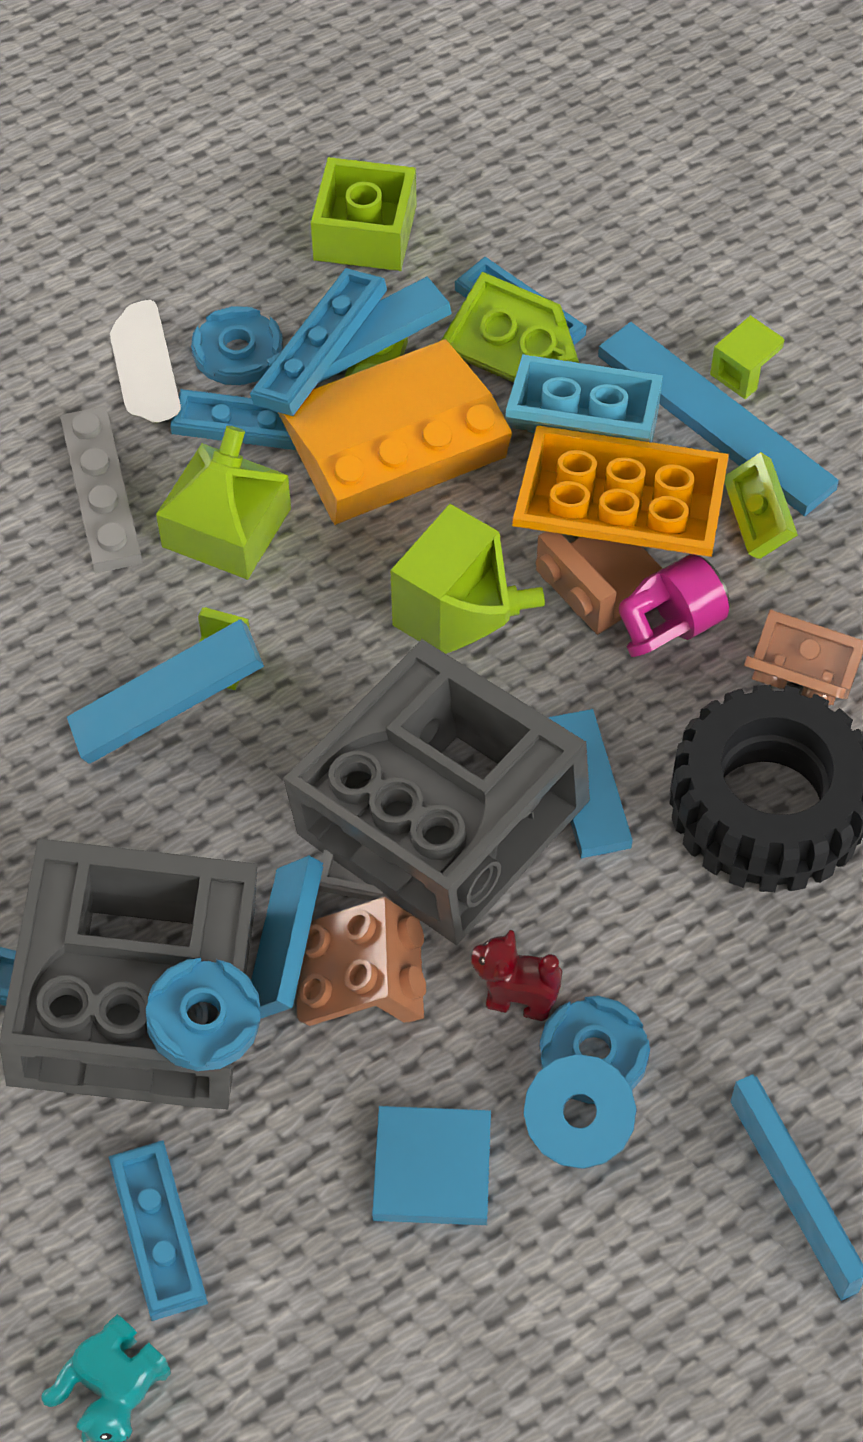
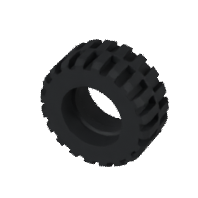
(759, 844)

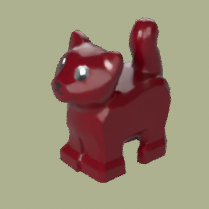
(517, 977)

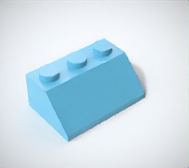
(584, 399)

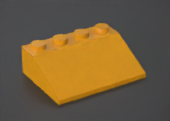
(396, 430)
(622, 490)

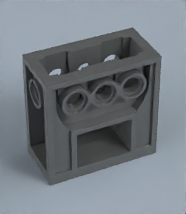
(420, 821)
(82, 999)

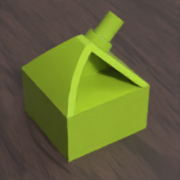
(224, 508)
(455, 584)

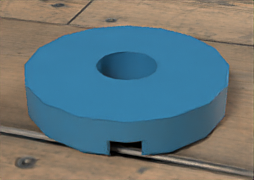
(230, 365)
(598, 1019)
(211, 1044)
(546, 1105)

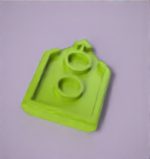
(503, 323)

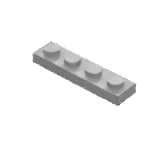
(101, 490)

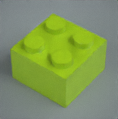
(364, 214)

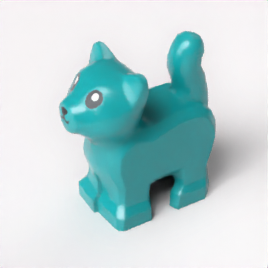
(113, 1376)

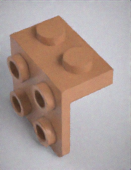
(593, 574)
(807, 656)
(362, 962)

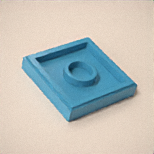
(432, 1165)

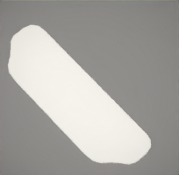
(144, 363)

